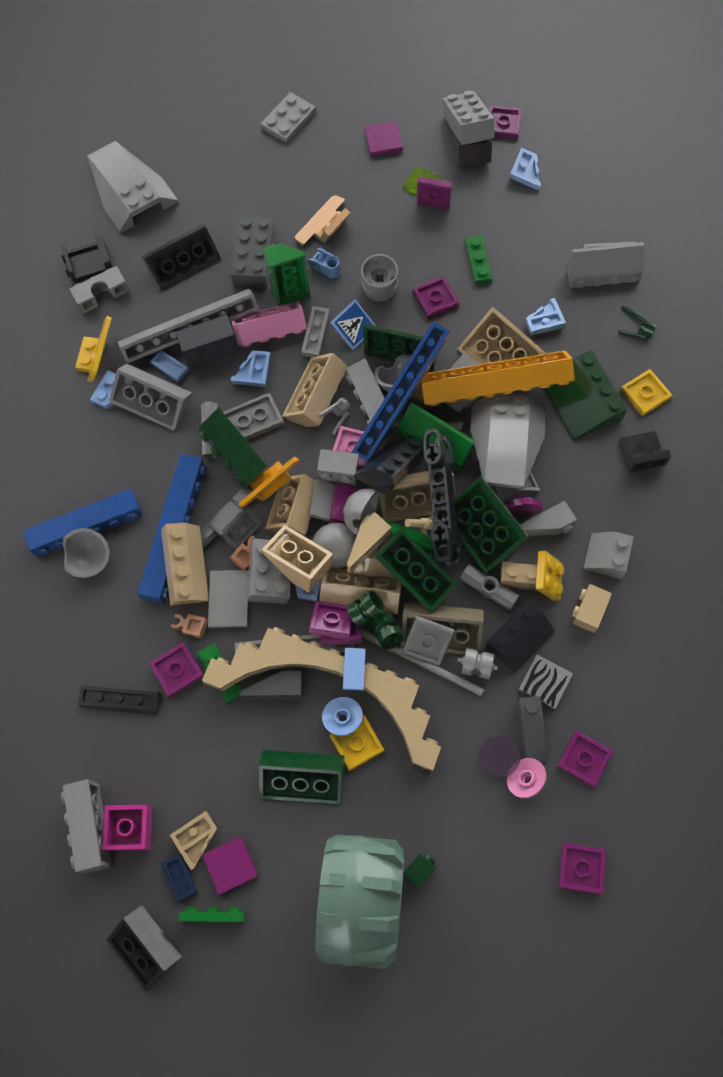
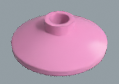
(526, 770)

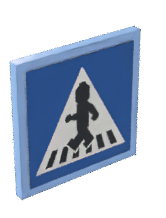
(350, 324)

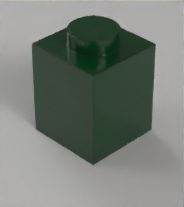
(420, 869)

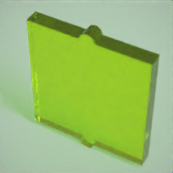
(411, 183)

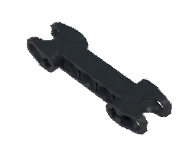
(445, 532)

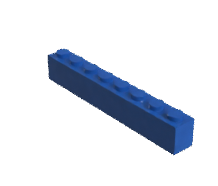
(401, 391)
(176, 510)

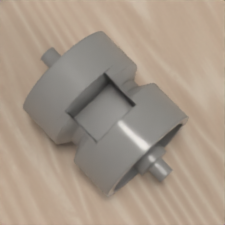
(481, 664)

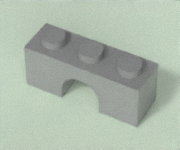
(86, 292)

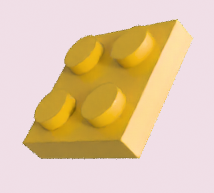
(549, 575)

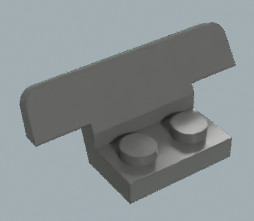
(231, 523)

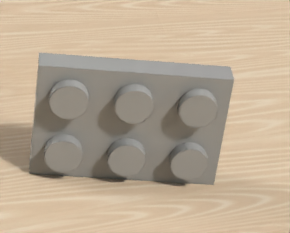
(288, 117)

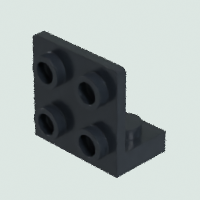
(643, 451)

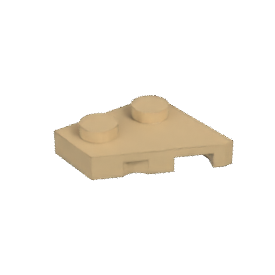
(194, 838)

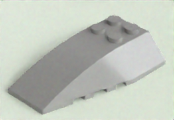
(127, 185)
(507, 437)

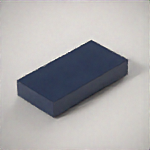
(179, 877)

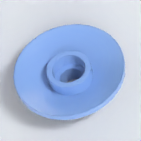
(341, 708)

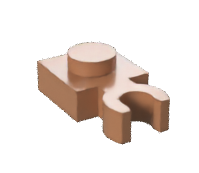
(241, 555)
(191, 626)

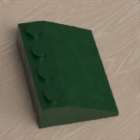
(389, 343)
(589, 400)
(487, 526)

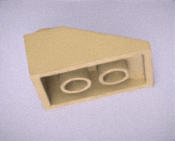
(298, 558)

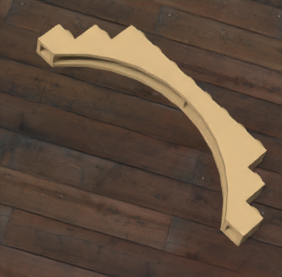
(284, 651)

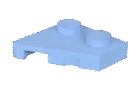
(254, 370)

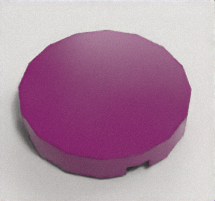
(524, 507)

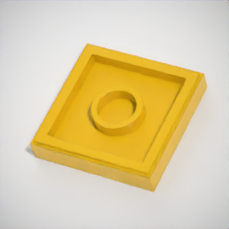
(646, 392)
(358, 746)

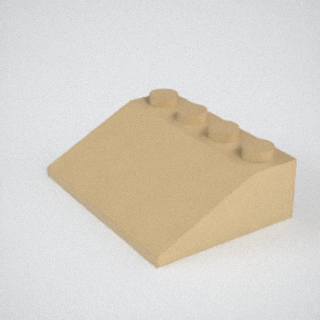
(497, 340)

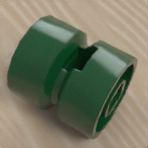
(366, 607)
(387, 631)

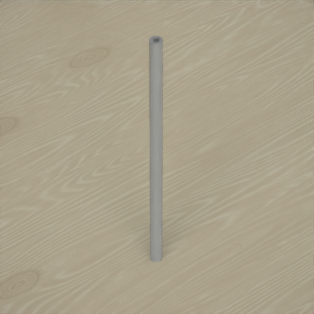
(428, 666)

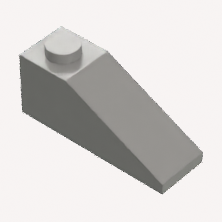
(551, 522)

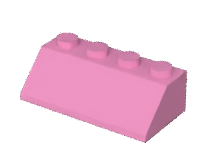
(269, 323)

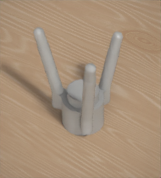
(339, 408)

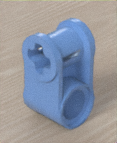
(325, 263)

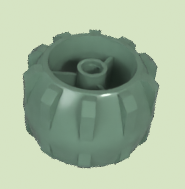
(359, 901)

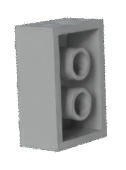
(265, 580)

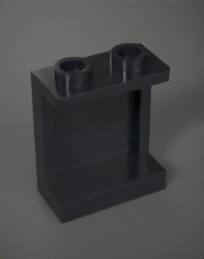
(87, 260)

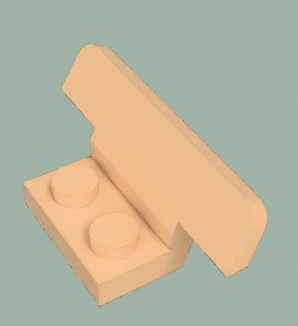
(324, 222)

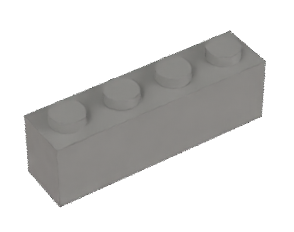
(365, 388)

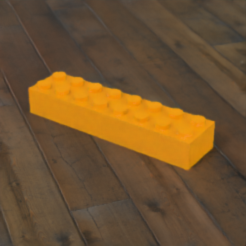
(497, 378)

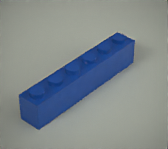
(96, 516)

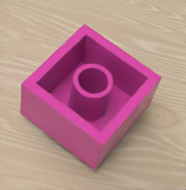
(127, 827)

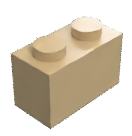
(518, 576)
(591, 608)

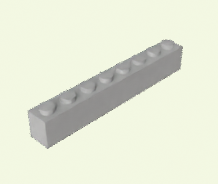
(165, 335)

